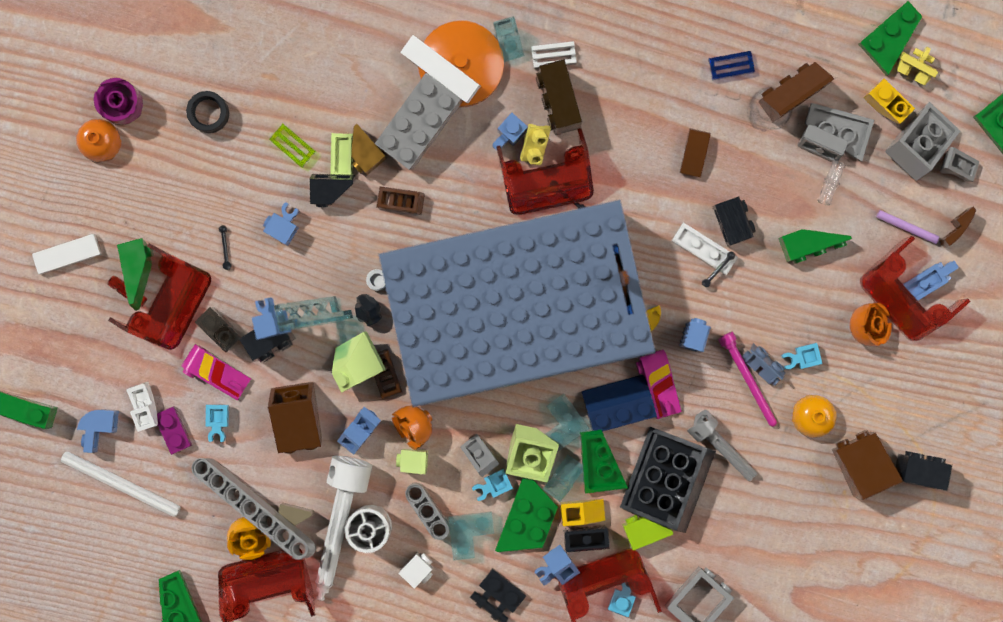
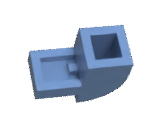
(94, 423)
(359, 430)

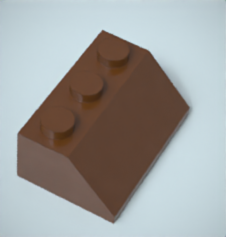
(794, 90)

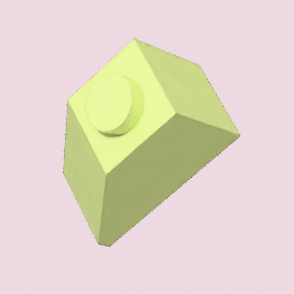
(412, 461)

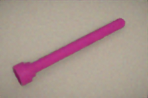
(728, 342)

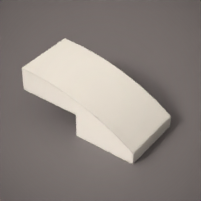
(144, 406)

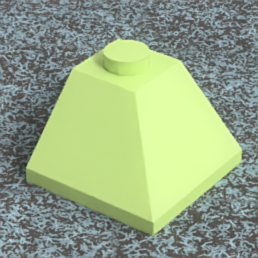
(356, 362)
(531, 454)

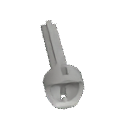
(705, 429)

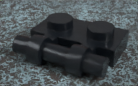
(503, 591)

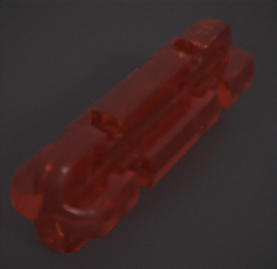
(115, 283)

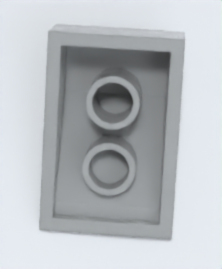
(923, 142)

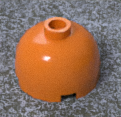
(98, 140)
(870, 324)
(413, 424)

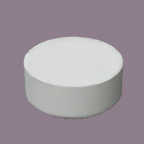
(375, 280)

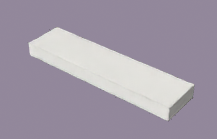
(440, 69)

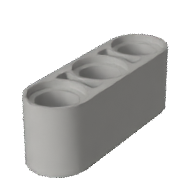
(429, 522)

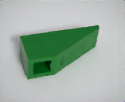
(804, 242)

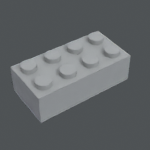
(419, 121)

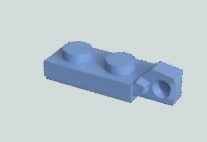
(930, 279)

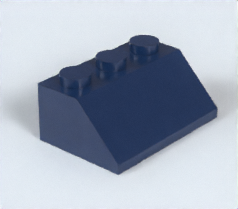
(619, 403)

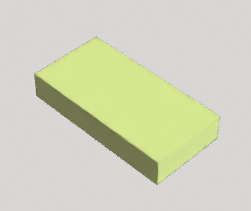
(341, 153)

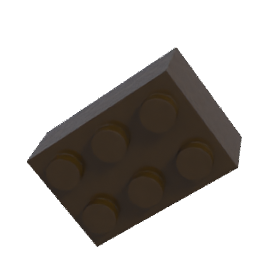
(558, 97)

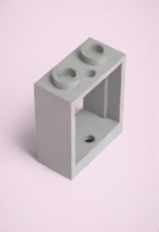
(672, 605)

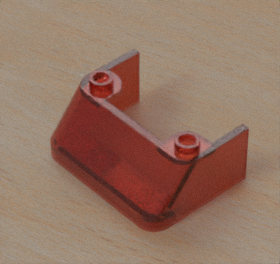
(548, 185)
(173, 305)
(905, 311)
(605, 574)
(262, 579)

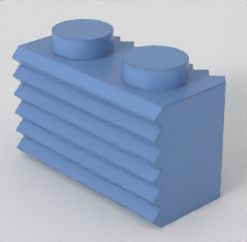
(695, 335)

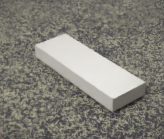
(702, 247)
(66, 254)

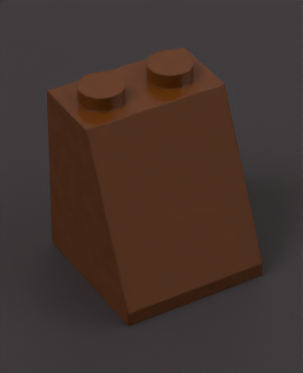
(295, 417)
(866, 465)

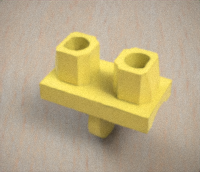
(925, 72)
(535, 144)

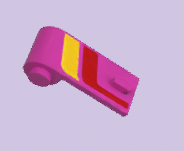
(215, 372)
(660, 382)

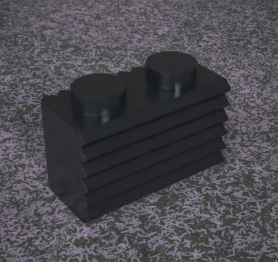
(733, 221)
(586, 539)

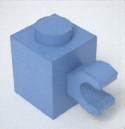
(511, 131)
(281, 227)
(266, 324)
(559, 566)

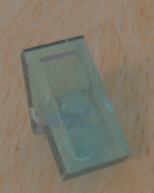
(508, 38)
(563, 478)

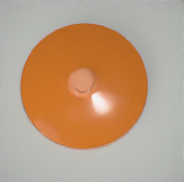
(473, 52)

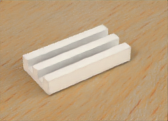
(554, 54)

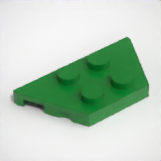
(528, 519)

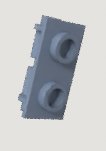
(771, 369)

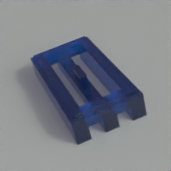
(713, 68)

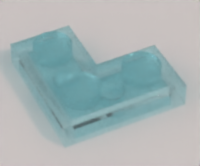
(569, 422)
(464, 528)

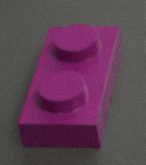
(173, 430)

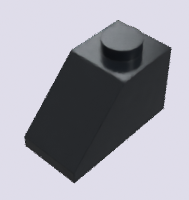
(328, 188)

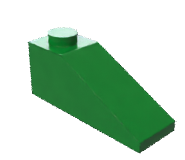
(136, 267)
(27, 410)

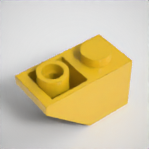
(889, 102)
(582, 512)

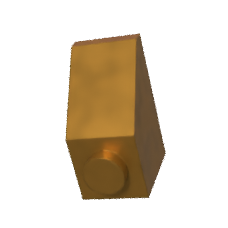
(365, 152)

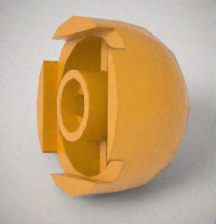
(814, 416)
(246, 540)

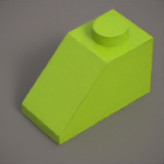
(644, 531)

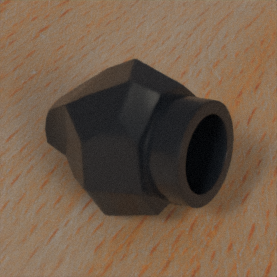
(367, 309)

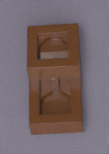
(695, 152)
(960, 223)

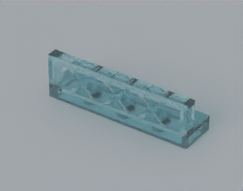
(309, 319)

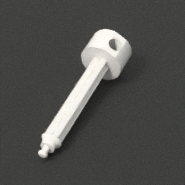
(347, 476)

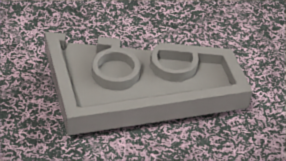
(848, 126)

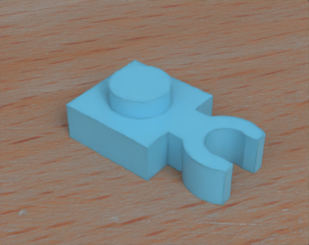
(805, 355)
(217, 417)
(495, 483)
(622, 601)

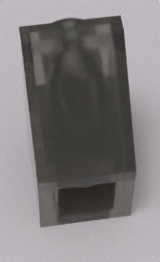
(218, 329)

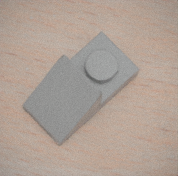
(959, 164)
(479, 455)

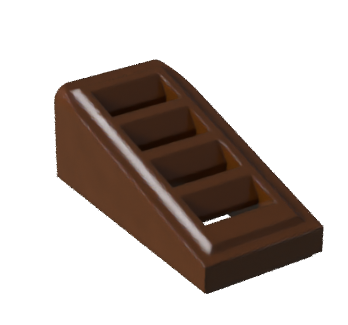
(418, 202)
(393, 390)

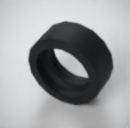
(207, 95)

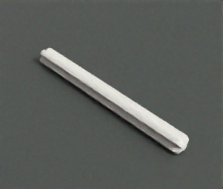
(120, 484)

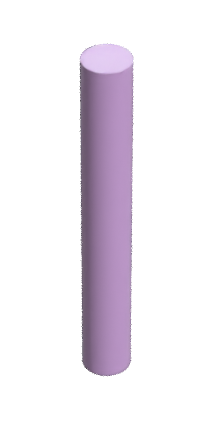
(907, 226)

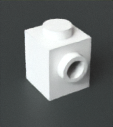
(417, 570)

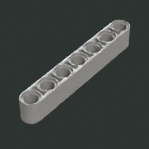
(243, 504)

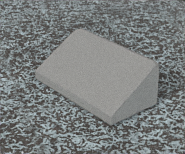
(822, 143)

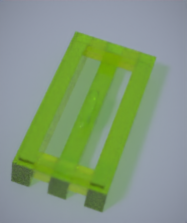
(306, 158)

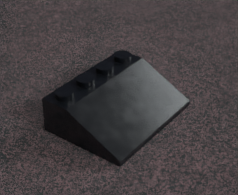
(667, 480)

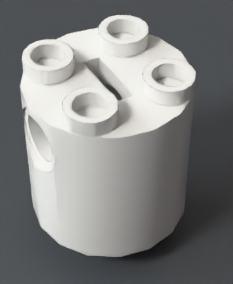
(368, 528)

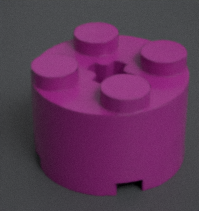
(108, 94)

